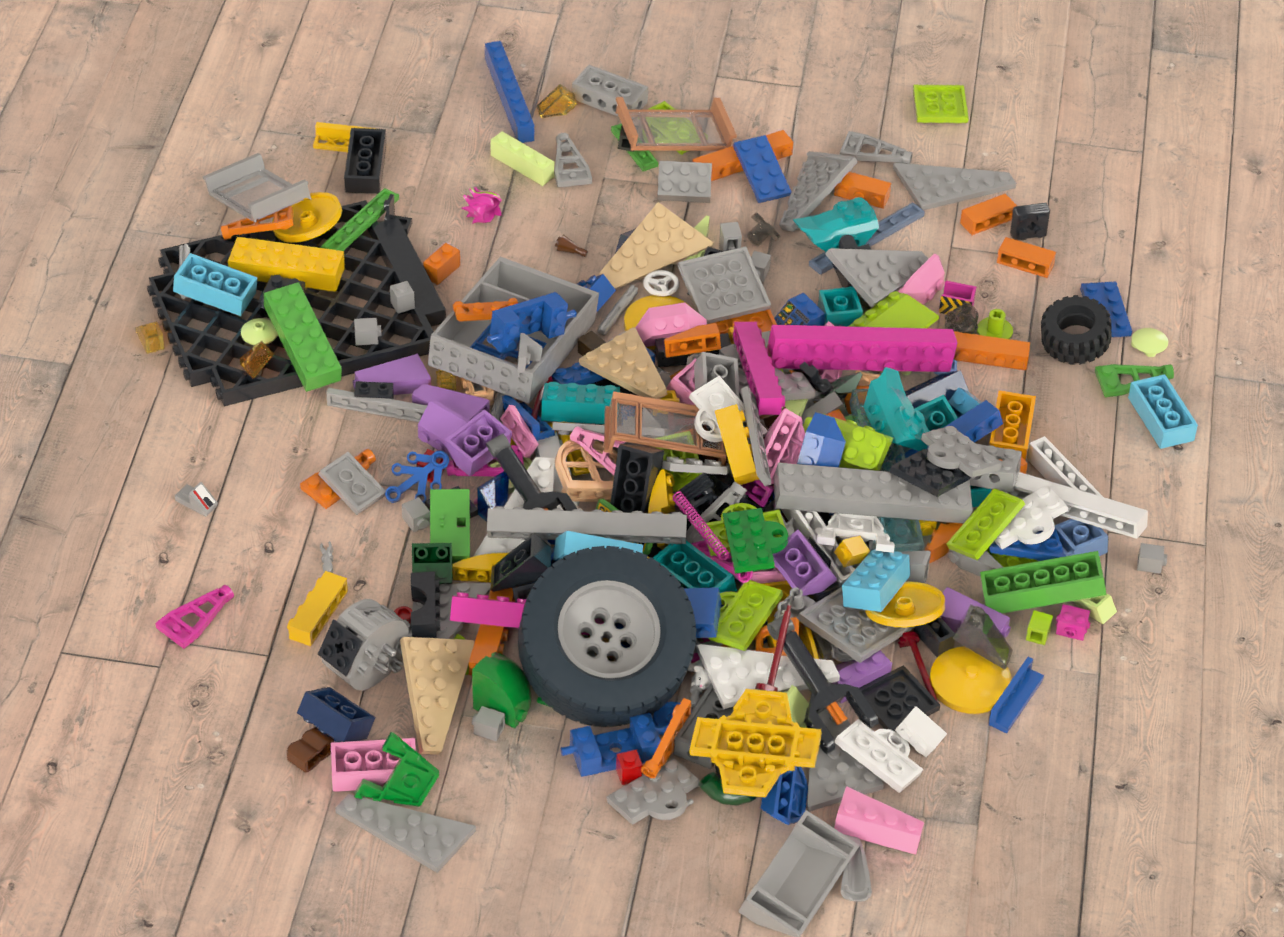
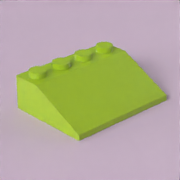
(897, 311)

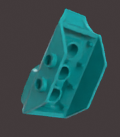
(846, 218)
(892, 411)

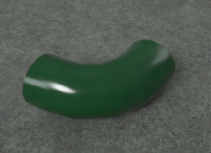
(712, 786)

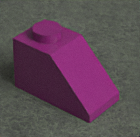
(759, 492)

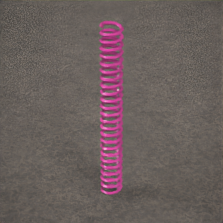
(698, 529)

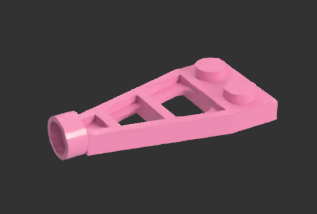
(587, 443)

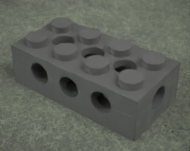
(707, 707)

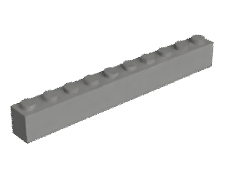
(615, 525)

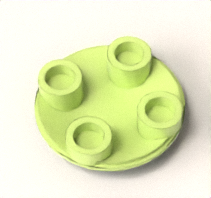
(1149, 341)

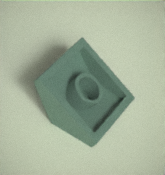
(844, 384)

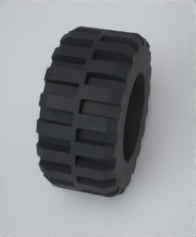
(1073, 312)

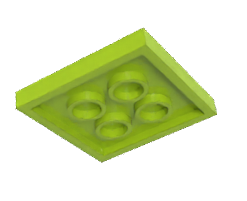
(940, 104)

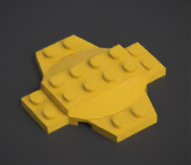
(755, 743)

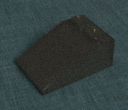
(982, 636)

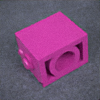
(1073, 622)

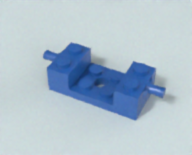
(543, 314)
(594, 752)

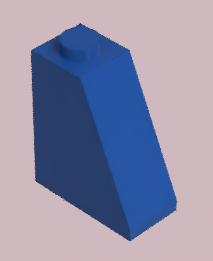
(706, 609)

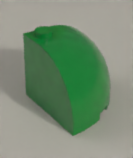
(501, 686)

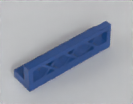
(534, 425)
(1015, 697)

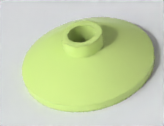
(258, 330)

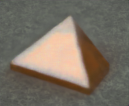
(256, 359)

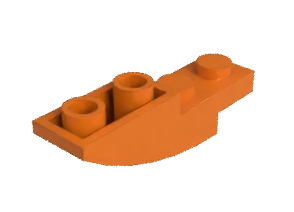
(940, 537)

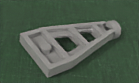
(854, 142)
(574, 176)
(692, 534)

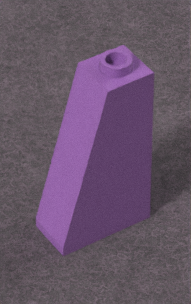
(404, 373)
(461, 403)
(957, 604)

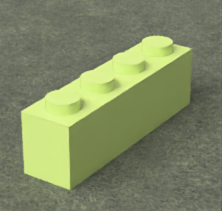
(522, 158)

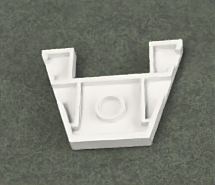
(850, 526)

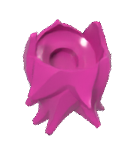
(482, 205)

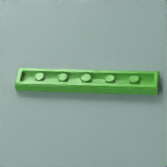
(359, 222)

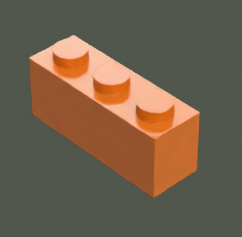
(872, 190)
(987, 214)
(1026, 257)

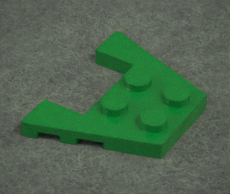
(408, 781)

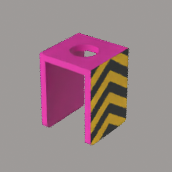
(956, 295)

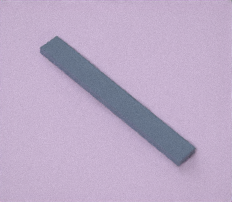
(886, 228)

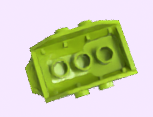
(863, 445)

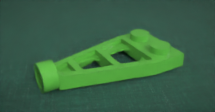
(1111, 385)

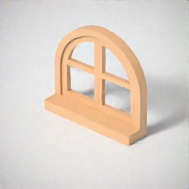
(582, 489)

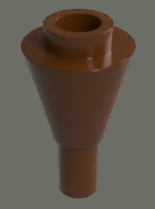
(564, 244)

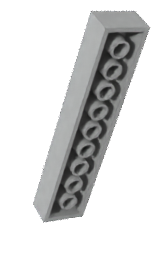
(865, 494)

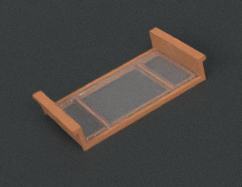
(677, 128)
(657, 425)

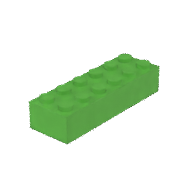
(302, 337)
(1043, 582)

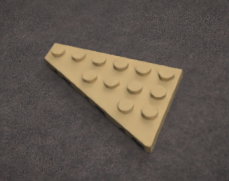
(653, 245)
(626, 364)
(434, 681)

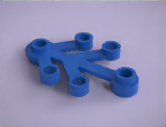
(419, 474)

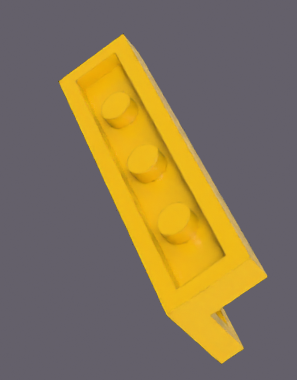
(333, 134)

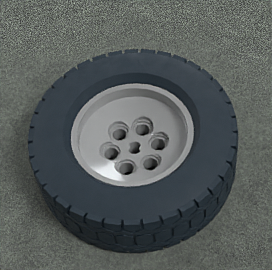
(617, 589)

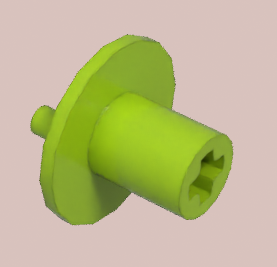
(995, 325)

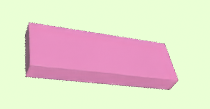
(520, 432)

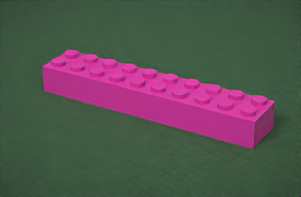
(862, 348)

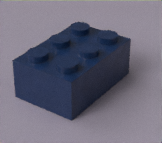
(335, 715)

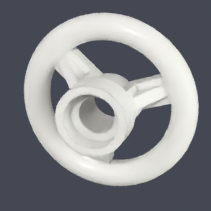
(661, 285)

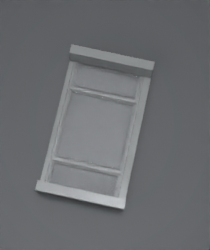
(253, 189)

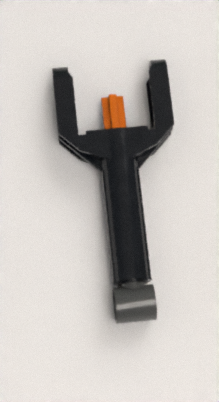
(523, 482)
(823, 693)

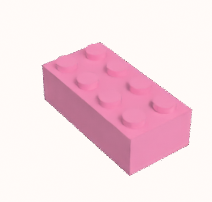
(361, 761)

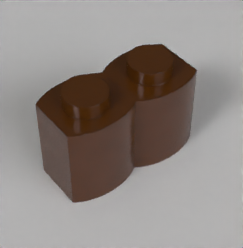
(309, 750)

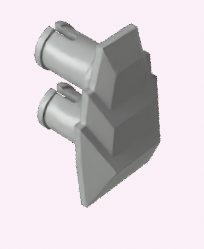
(796, 601)

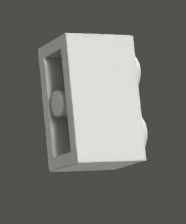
(920, 732)

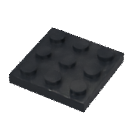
(927, 476)
(896, 696)

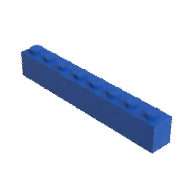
(509, 92)

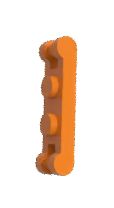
(479, 310)

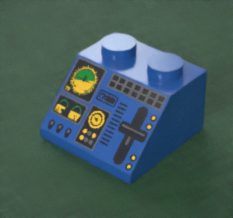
(800, 311)

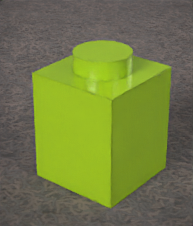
(1039, 627)

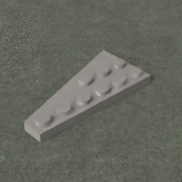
(417, 834)

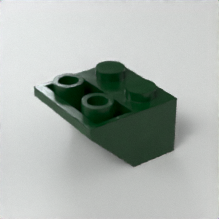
(431, 558)

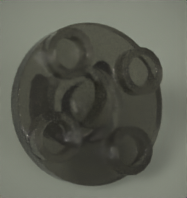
(761, 231)
(962, 319)

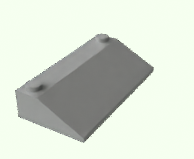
(799, 877)

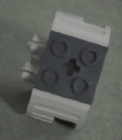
(364, 644)

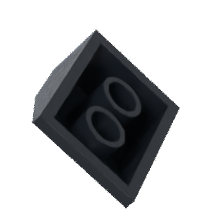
(522, 564)

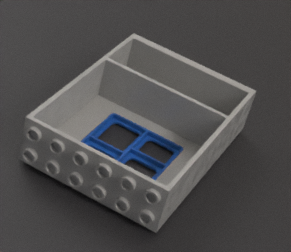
(459, 347)

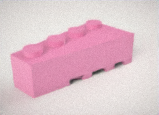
(877, 822)

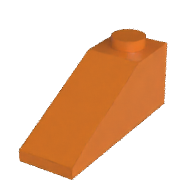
(694, 340)

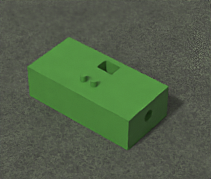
(451, 520)

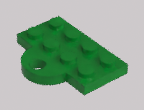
(753, 540)

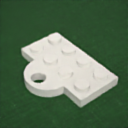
(713, 397)
(1035, 516)
(880, 754)

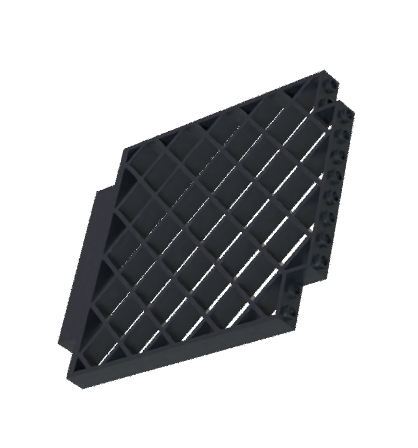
(401, 263)

